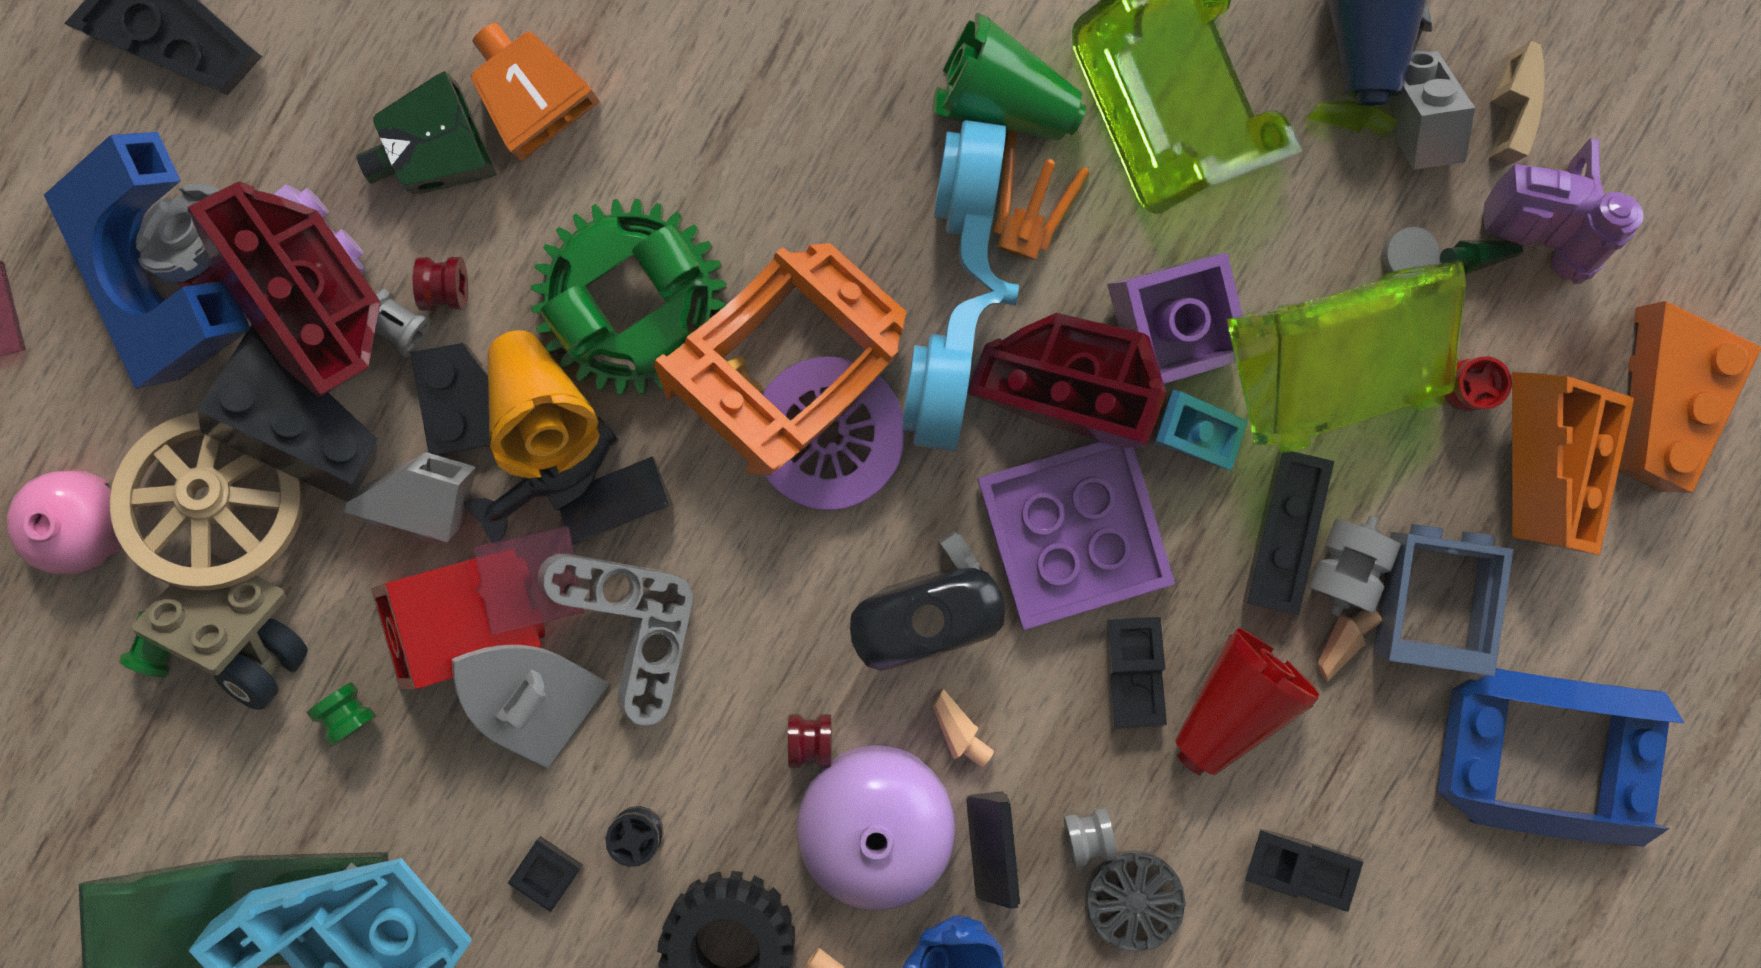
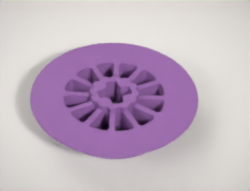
(886, 448)

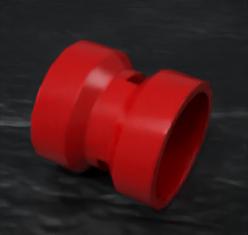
(1487, 381)

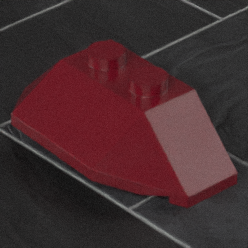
(291, 283)
(1075, 378)

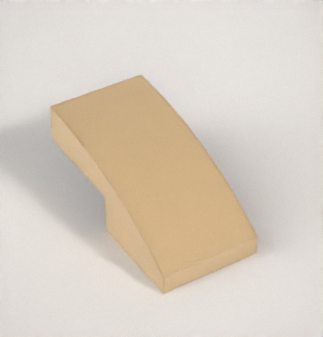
(1523, 95)

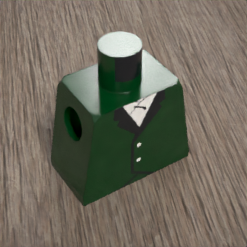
(428, 140)

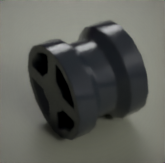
(629, 845)

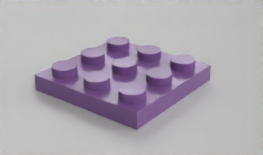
(1075, 532)

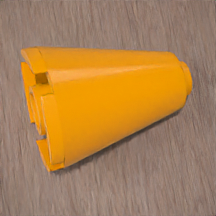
(535, 409)

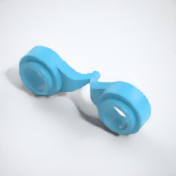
(967, 202)

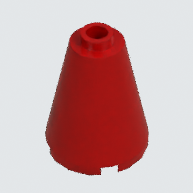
(1241, 704)

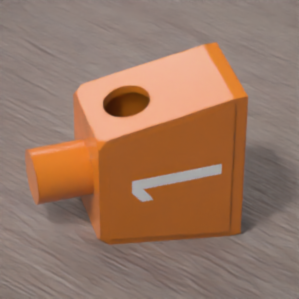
(527, 89)

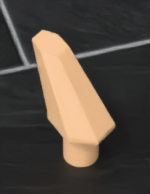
(1346, 641)
(960, 731)

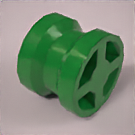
(341, 714)

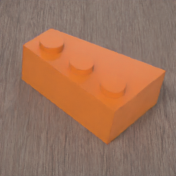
(1682, 393)

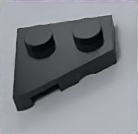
(452, 398)

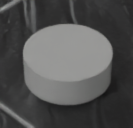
(1410, 248)

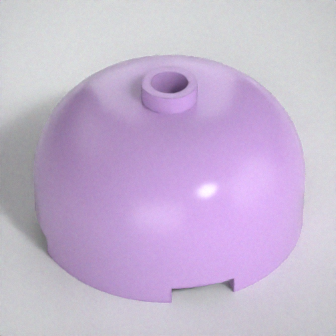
(876, 793)

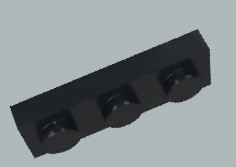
(1288, 532)

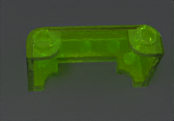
(1175, 99)
(1350, 354)

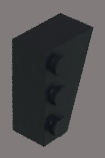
(284, 424)

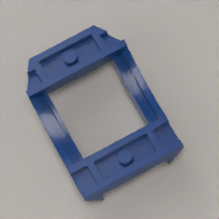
(1630, 766)

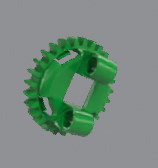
(595, 250)

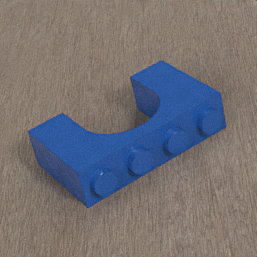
(99, 216)

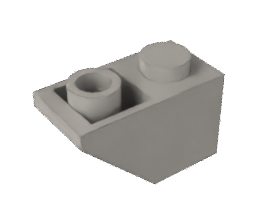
(1432, 114)
(418, 497)

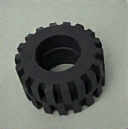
(733, 901)

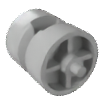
(1354, 565)

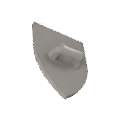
(525, 697)

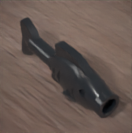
(560, 487)

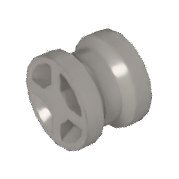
(1090, 837)

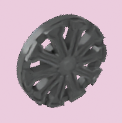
(1135, 901)

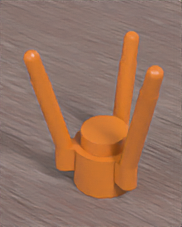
(1024, 231)

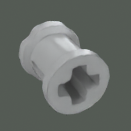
(412, 328)

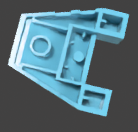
(337, 920)

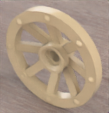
(203, 513)

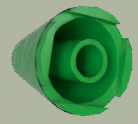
(1006, 85)

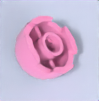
(63, 522)

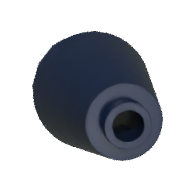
(1375, 45)

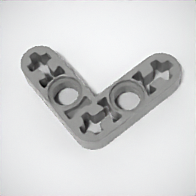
(648, 621)

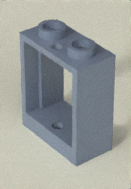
(1486, 612)

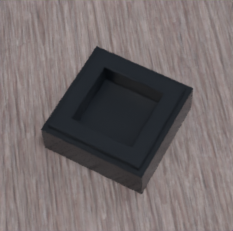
(545, 873)

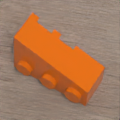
(1565, 459)

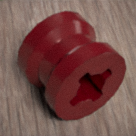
(440, 283)
(809, 741)

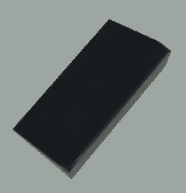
(617, 501)
(993, 849)

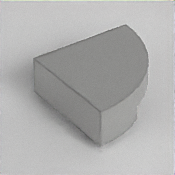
(959, 551)

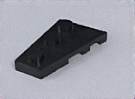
(173, 35)

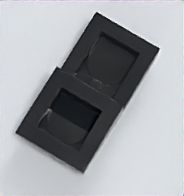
(1135, 672)
(1304, 869)

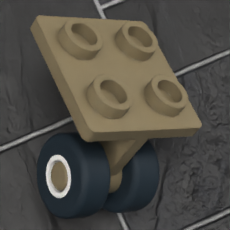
(219, 624)

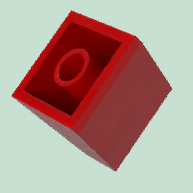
(437, 619)

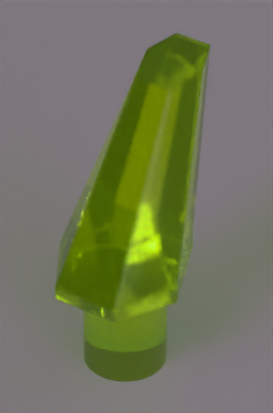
(1351, 116)

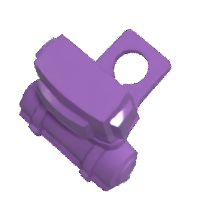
(1564, 213)

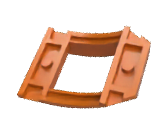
(734, 405)

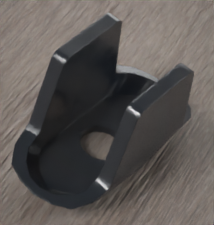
(883, 623)

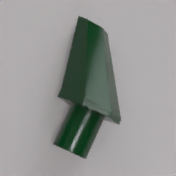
(1480, 253)

